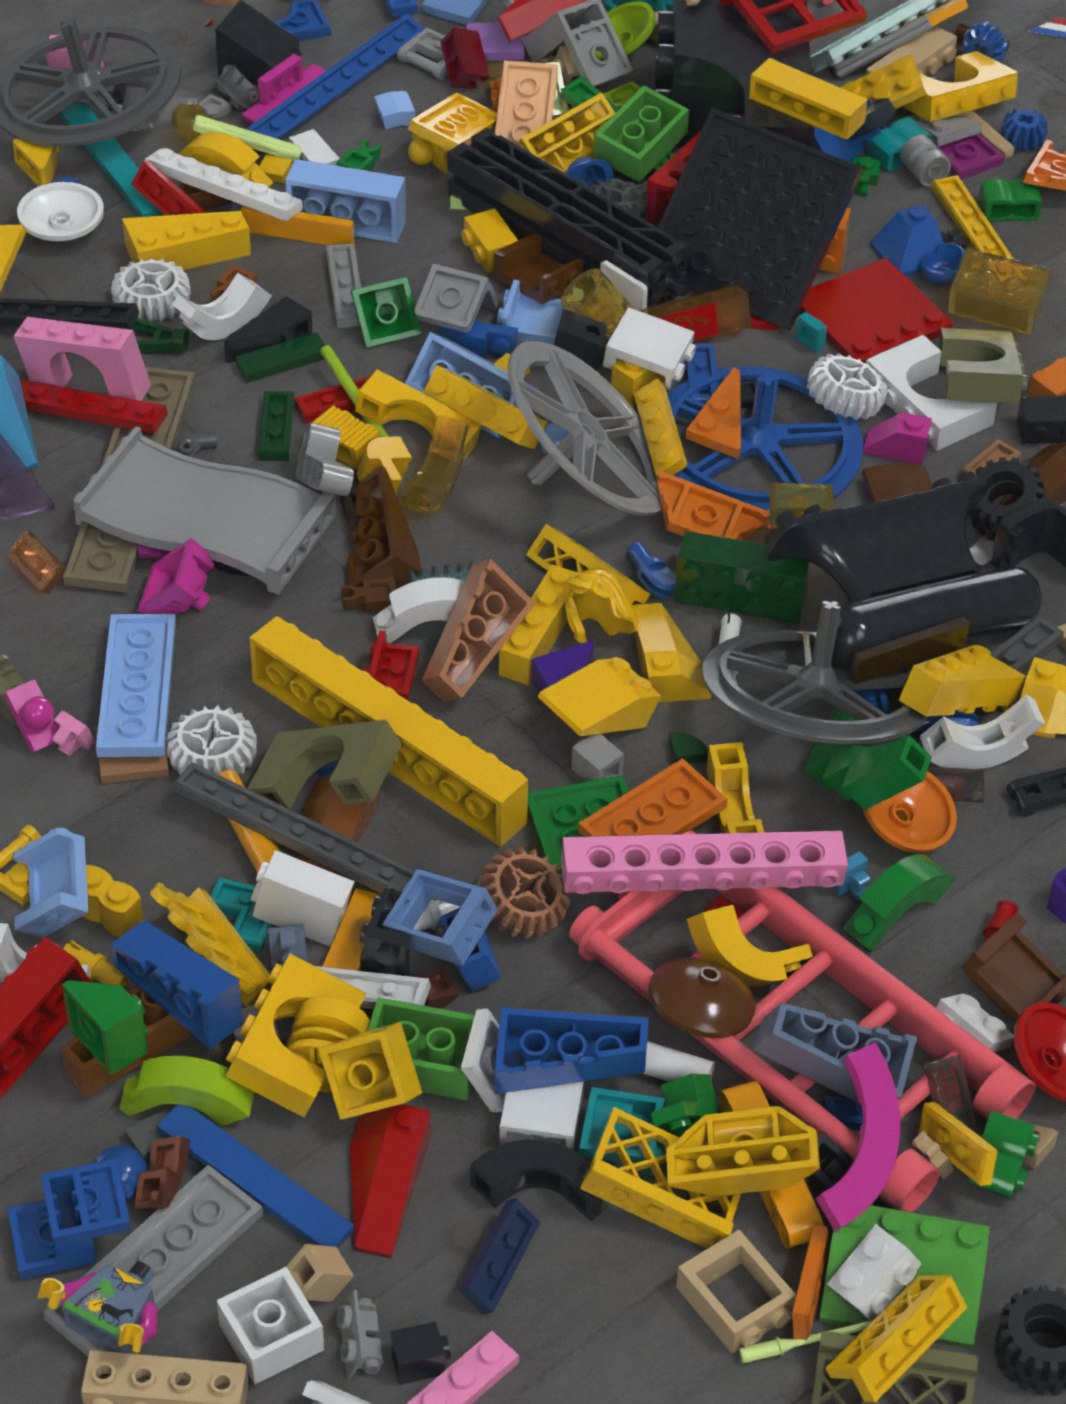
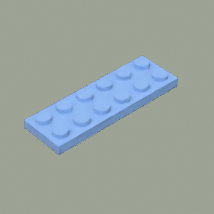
(136, 686)

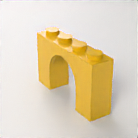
(977, 84)
(262, 1059)

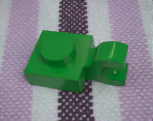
(870, 174)

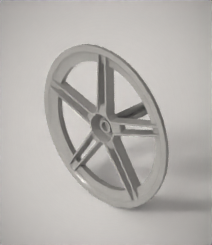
(586, 432)

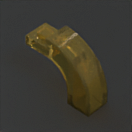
(438, 475)

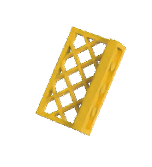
(653, 1201)

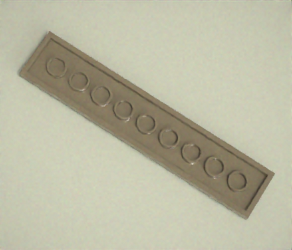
(104, 559)

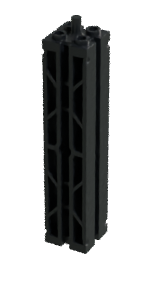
(565, 214)

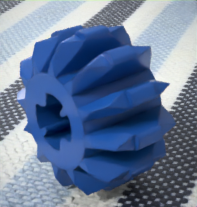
(985, 40)
(1024, 129)

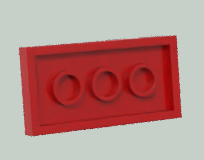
(664, 181)

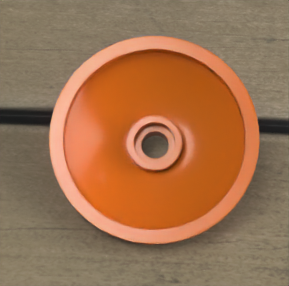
(916, 818)

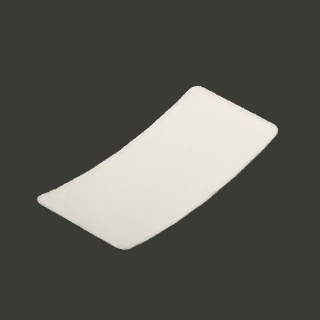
(982, 550)

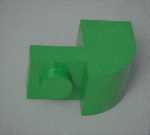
(686, 1103)

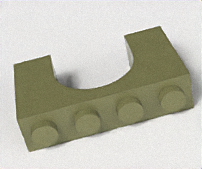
(982, 365)
(363, 755)

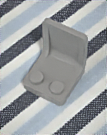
(454, 298)

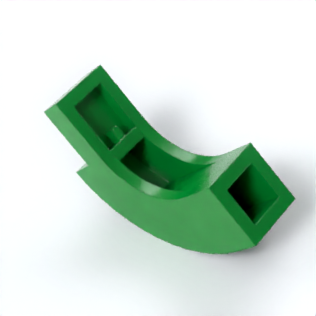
(893, 893)

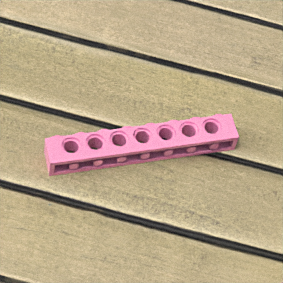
(763, 861)

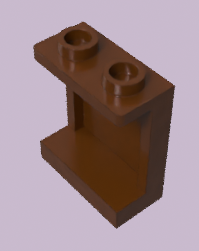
(538, 274)
(1015, 970)

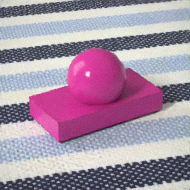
(33, 715)

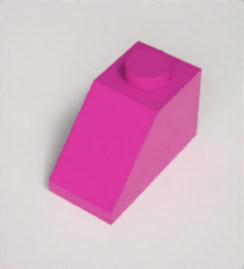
(900, 438)

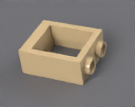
(714, 1263)

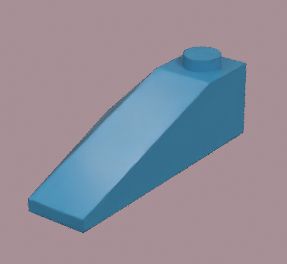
(14, 417)

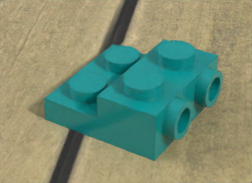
(598, 1110)

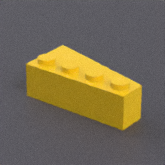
(188, 238)
(962, 683)

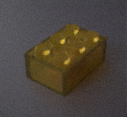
(999, 290)

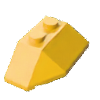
(569, 134)
(743, 1153)

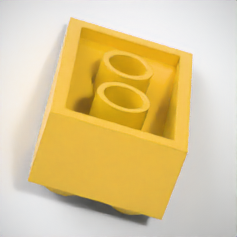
(602, 698)

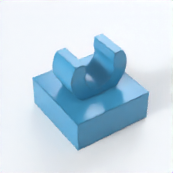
(855, 876)

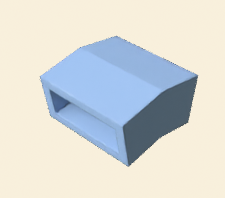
(395, 109)

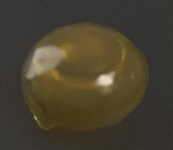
(183, 120)

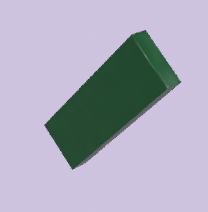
(280, 357)
(276, 426)

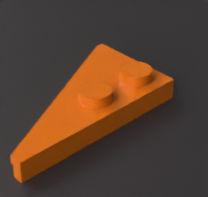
(720, 419)

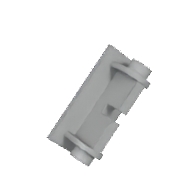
(356, 1321)

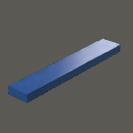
(257, 1178)

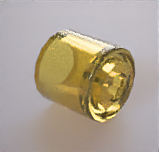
(596, 298)

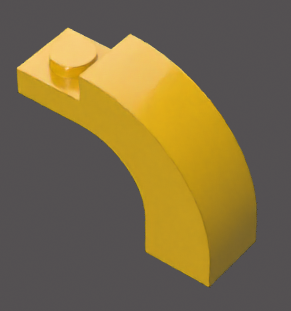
(227, 154)
(722, 941)

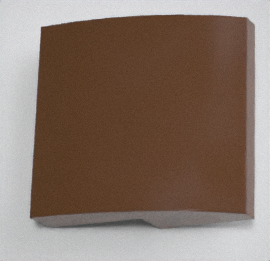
(895, 480)

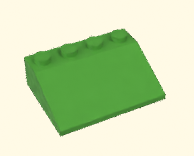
(940, 1246)

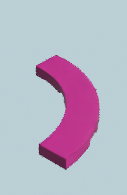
(877, 1139)

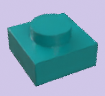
(811, 332)

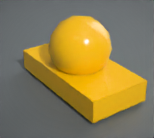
(423, 152)

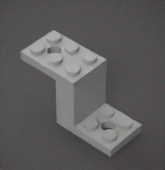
(583, 31)

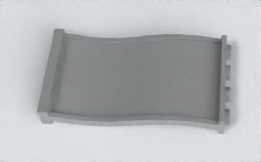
(229, 510)

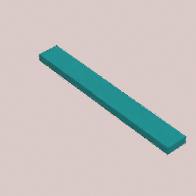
(111, 159)

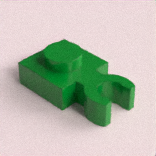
(360, 159)

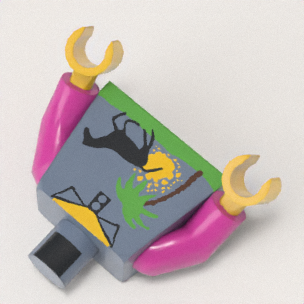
(108, 1306)

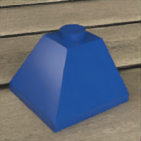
(907, 239)

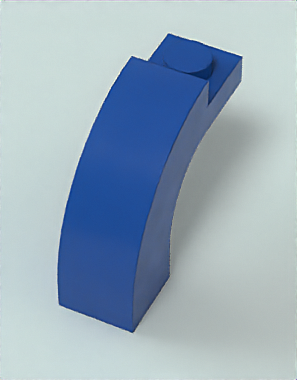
(484, 338)

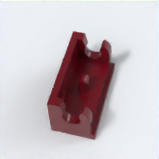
(464, 58)

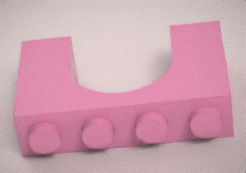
(110, 349)

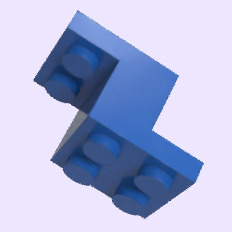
(61, 1229)

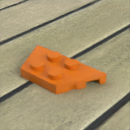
(1048, 168)
(705, 511)

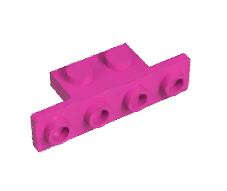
(280, 85)

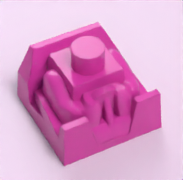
(177, 581)

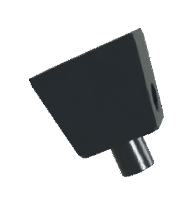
(581, 337)

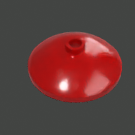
(1042, 1046)

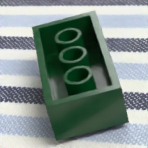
(739, 578)

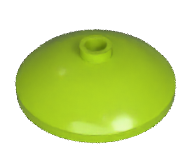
(632, 24)

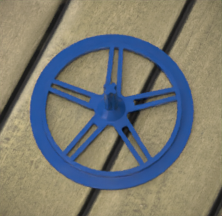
(764, 437)

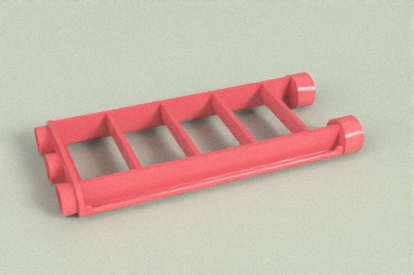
(913, 1177)

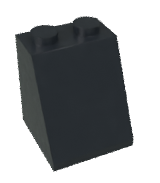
(252, 42)

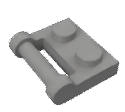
(429, 45)

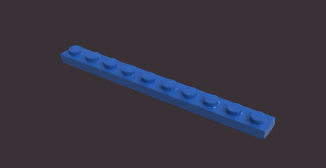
(336, 80)

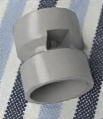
(924, 159)

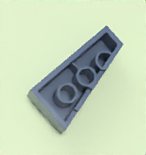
(818, 1044)

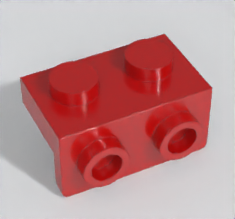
(393, 664)

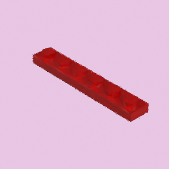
(92, 406)

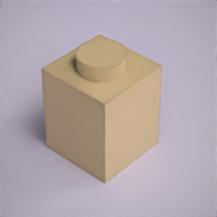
(320, 1272)

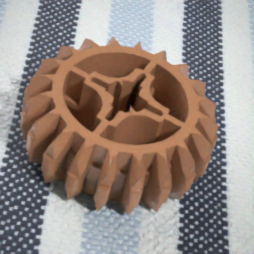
(528, 910)

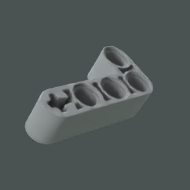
(317, 461)

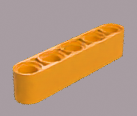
(789, 1208)

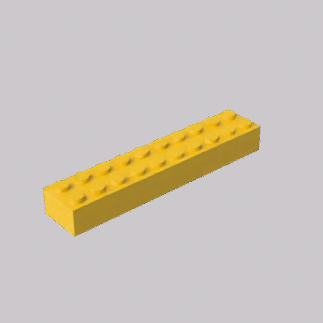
(431, 756)

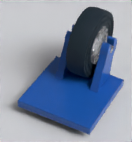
(876, 116)

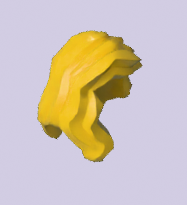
(601, 598)

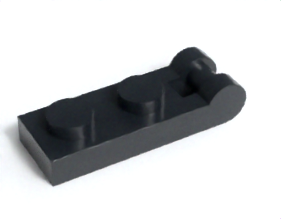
(1048, 789)

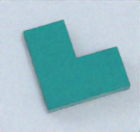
(235, 901)

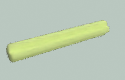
(252, 139)

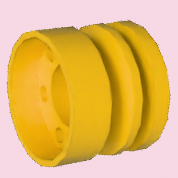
(321, 1023)

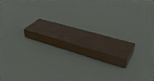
(909, 650)

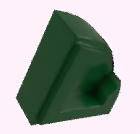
(687, 747)

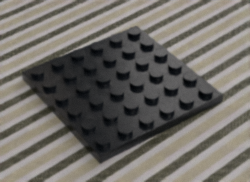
(758, 214)

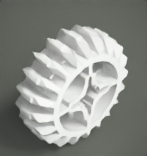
(152, 287)
(847, 386)
(212, 740)

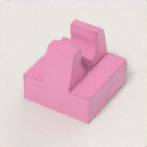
(72, 734)

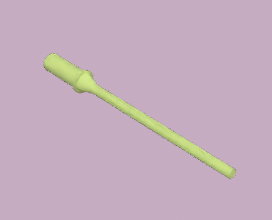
(780, 1346)

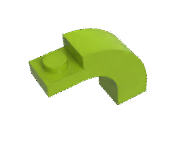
(187, 1083)

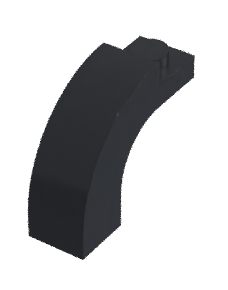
(533, 1165)

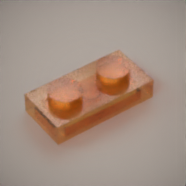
(36, 562)

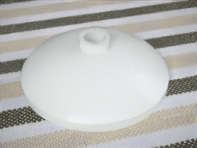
(60, 211)

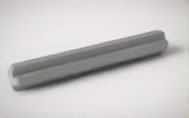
(882, 46)

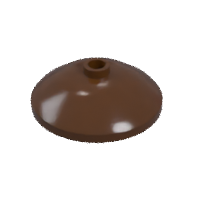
(702, 997)

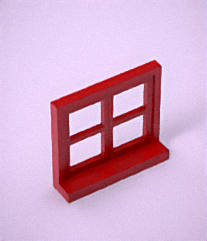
(813, 29)

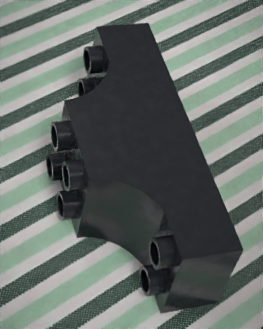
(709, 63)

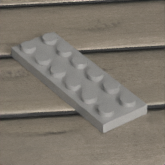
(176, 1241)

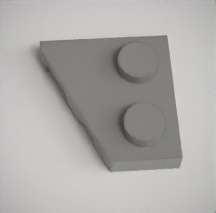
(949, 128)

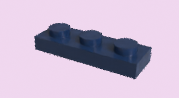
(499, 1256)

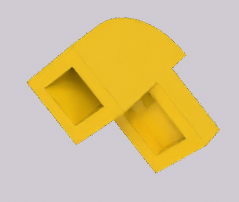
(389, 453)

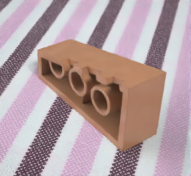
(476, 630)

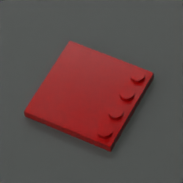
(873, 311)

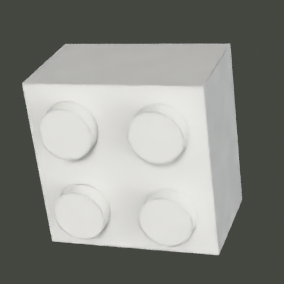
(270, 1325)

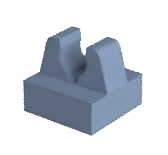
(286, 941)

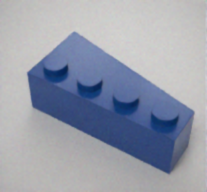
(180, 982)
(566, 1048)

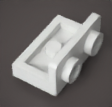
(972, 1018)
(875, 1273)

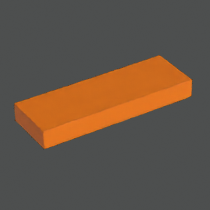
(810, 1282)

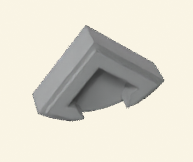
(215, 106)

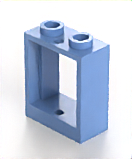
(464, 931)

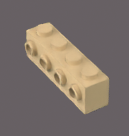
(161, 1380)

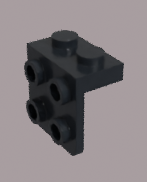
(384, 949)

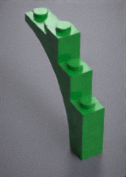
(868, 772)

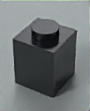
(419, 1352)

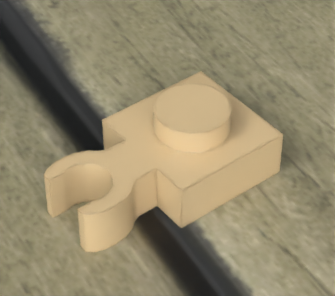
(932, 1152)

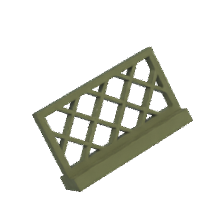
(932, 1365)

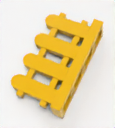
(214, 938)

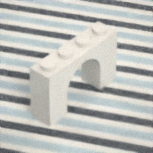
(950, 418)

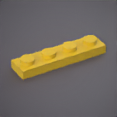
(660, 428)

